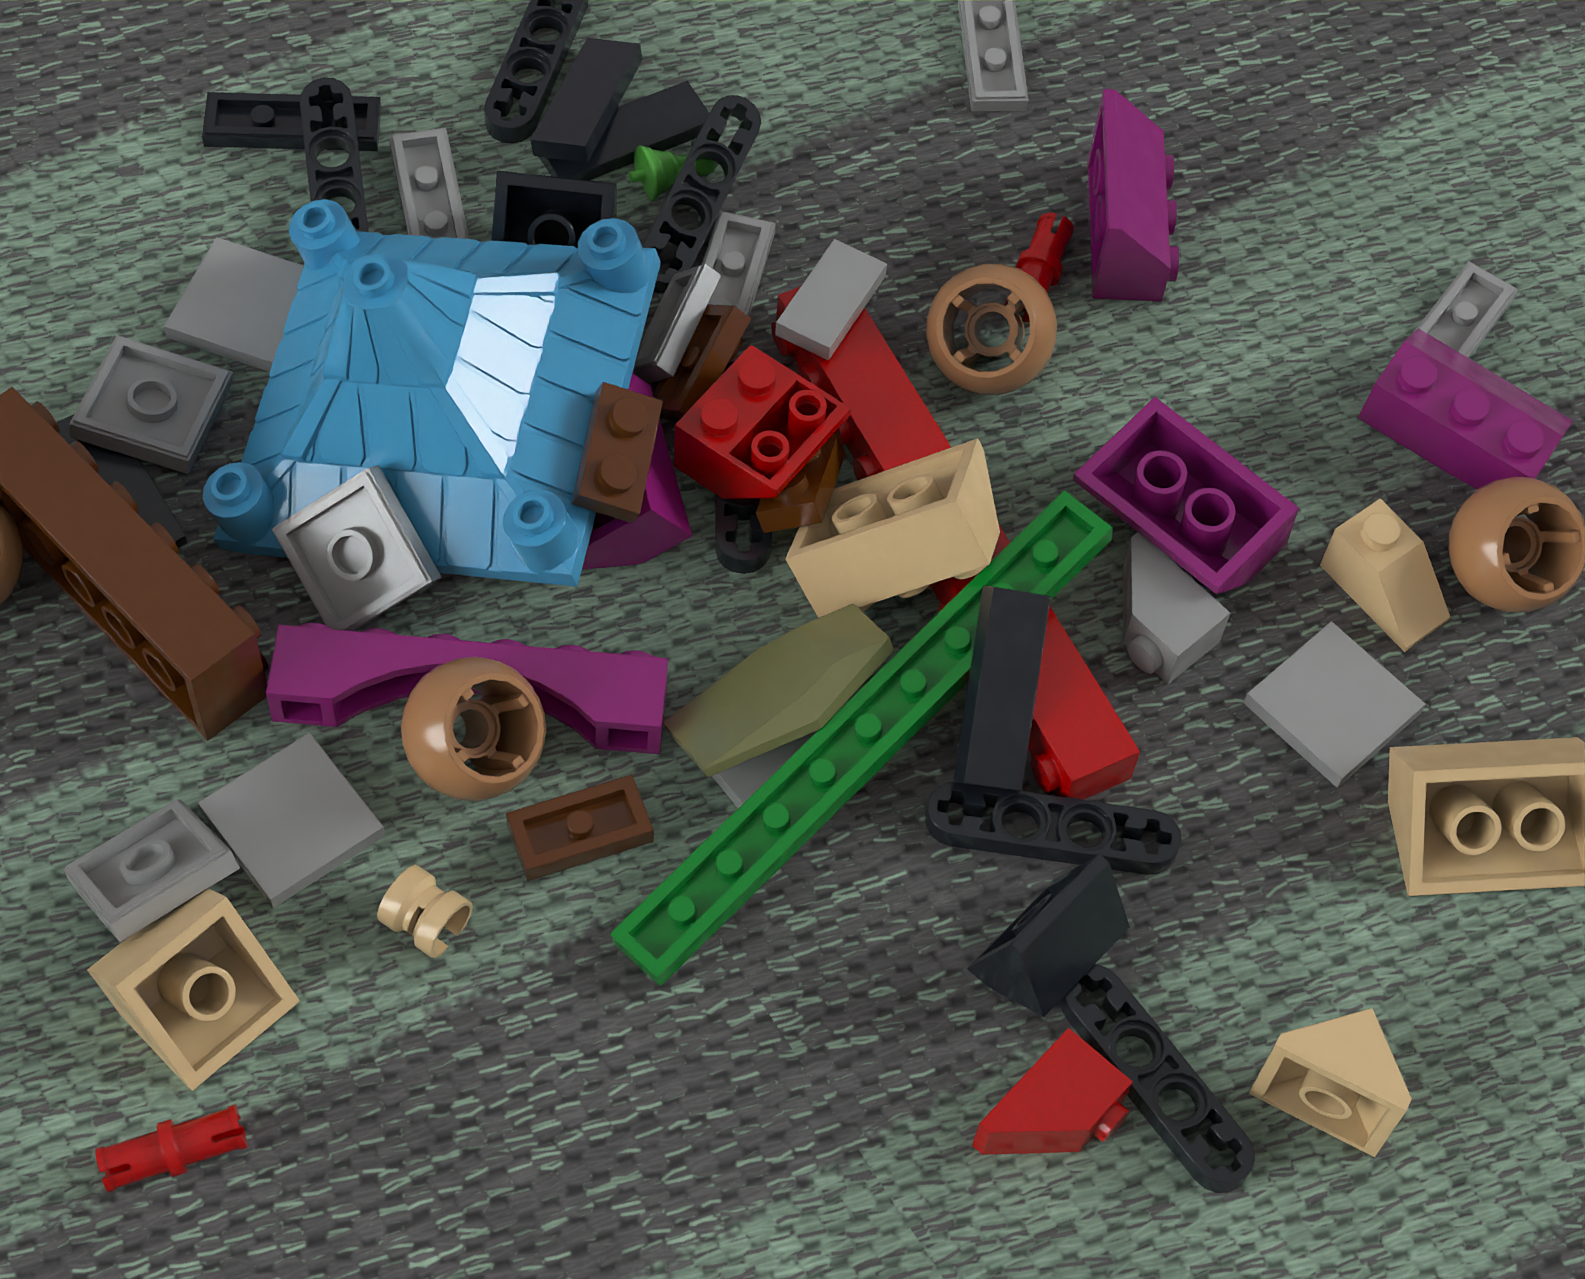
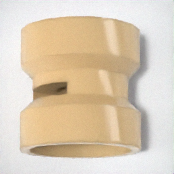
(423, 910)

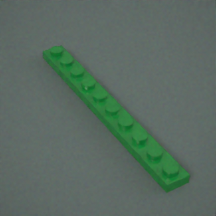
(848, 748)

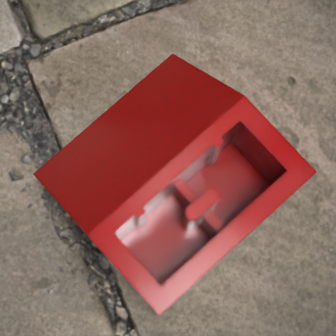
(755, 428)

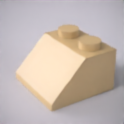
(195, 986)

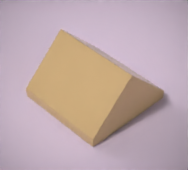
(1337, 1080)

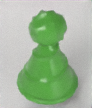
(660, 169)

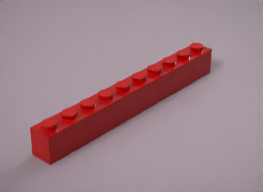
(1074, 730)

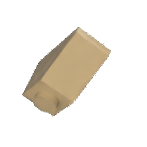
(1387, 574)

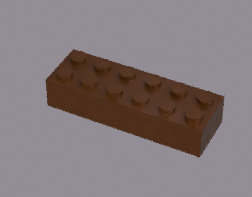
(127, 572)

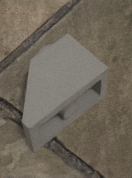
(1166, 612)

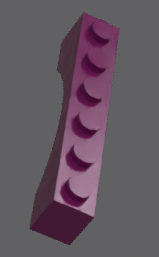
(338, 674)

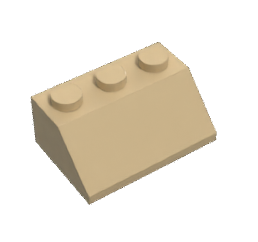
(899, 532)
(1489, 815)

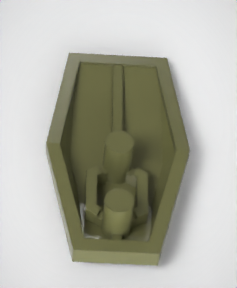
(780, 690)

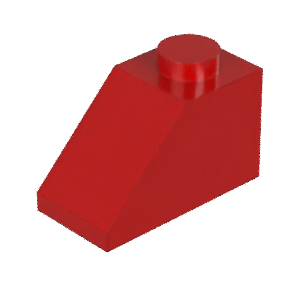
(1057, 1103)

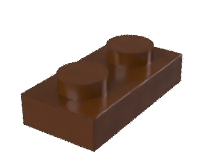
(706, 356)
(617, 452)
(807, 494)
(579, 827)

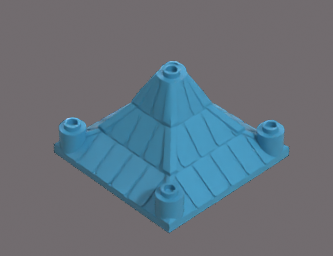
(455, 376)

